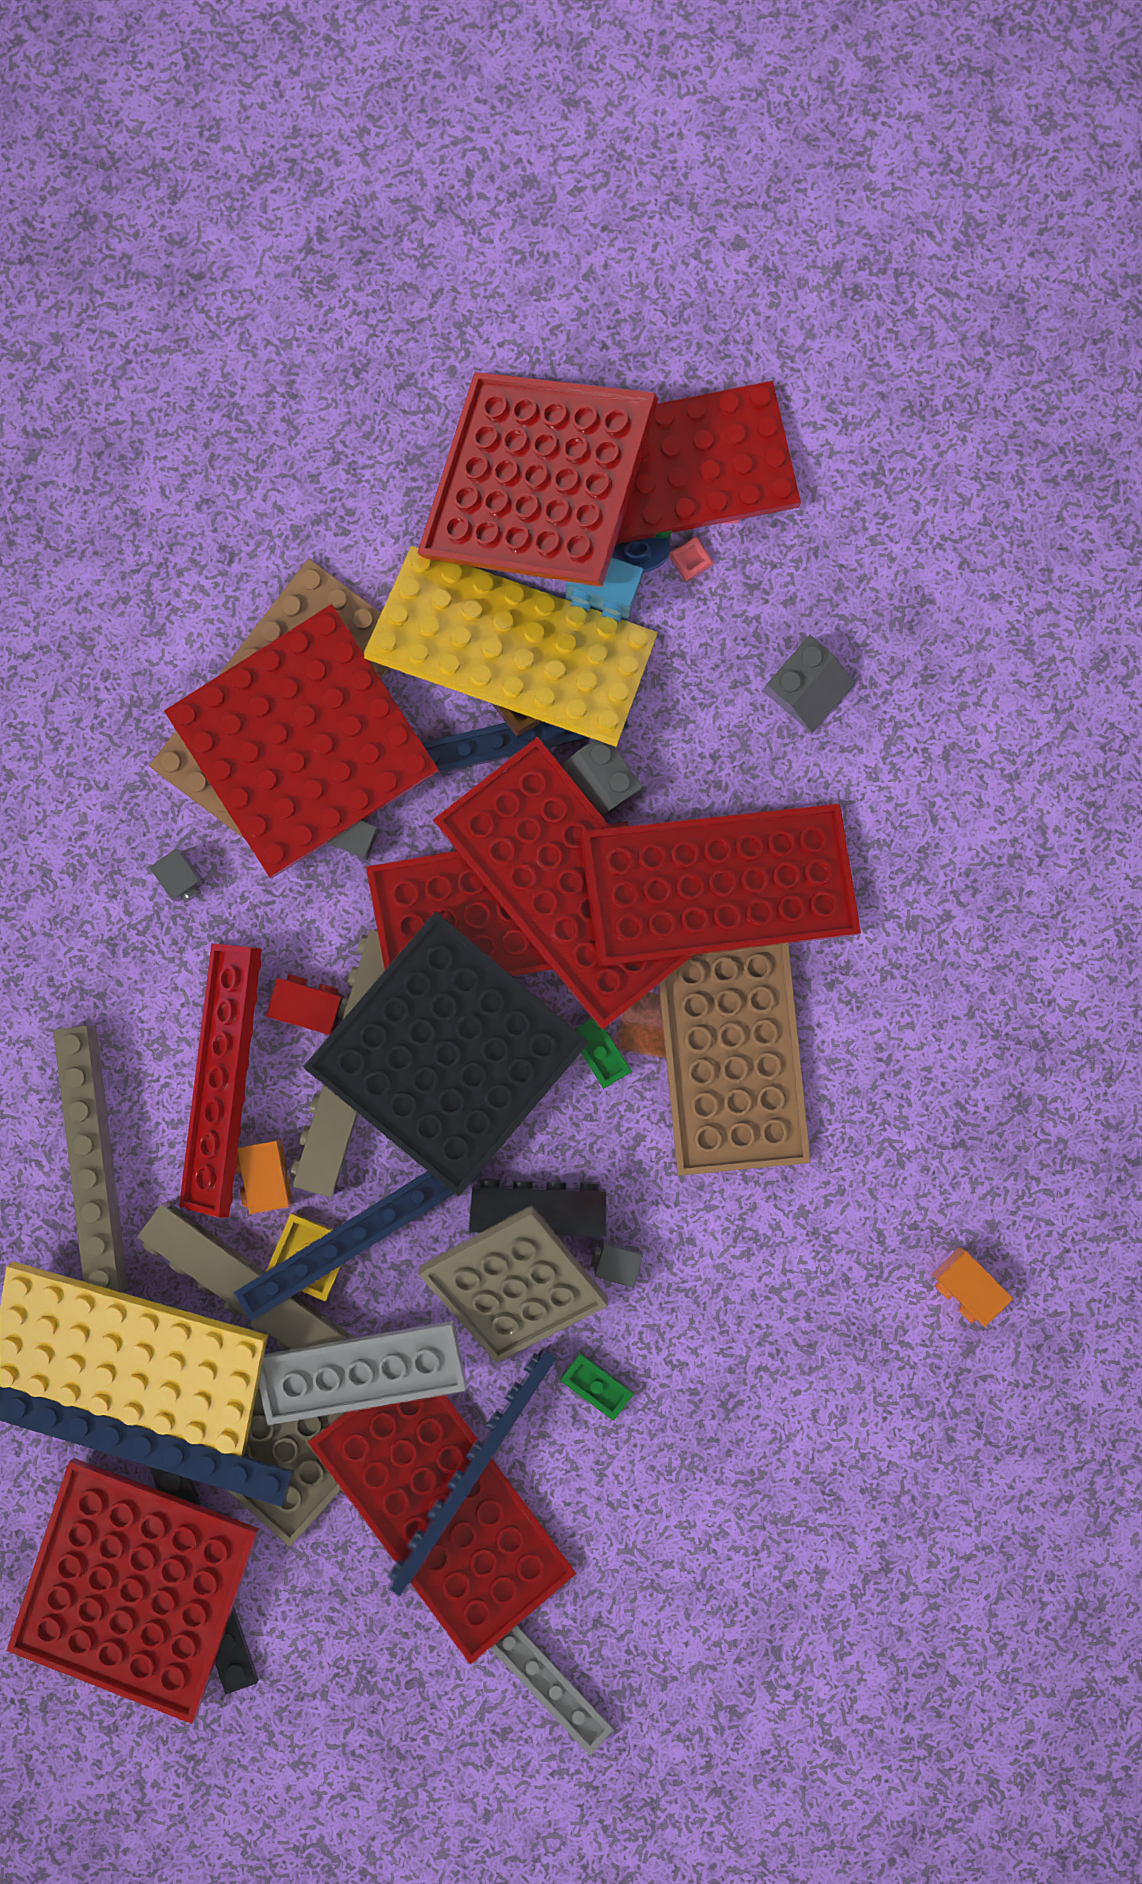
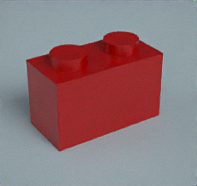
(305, 1005)

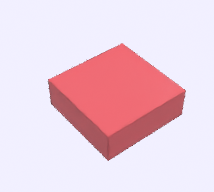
(691, 559)

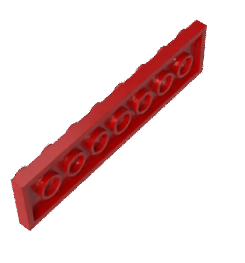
(220, 1079)

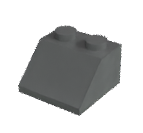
(809, 684)
(602, 776)

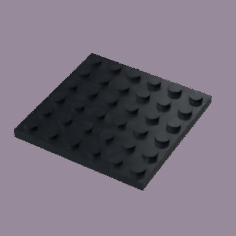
(446, 1054)

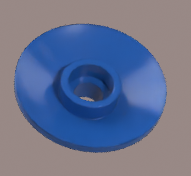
(643, 553)

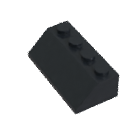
(564, 1209)

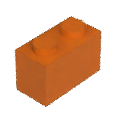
(264, 1177)
(971, 1286)

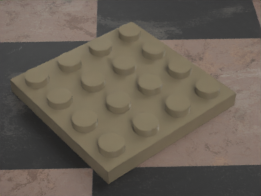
(513, 1284)
(311, 1482)

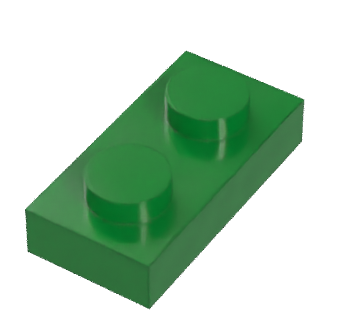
(602, 1054)
(596, 1386)

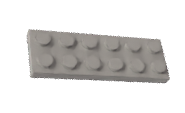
(361, 1373)

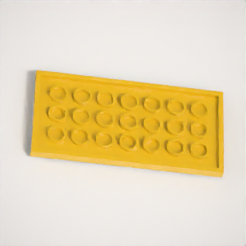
(512, 646)
(129, 1358)

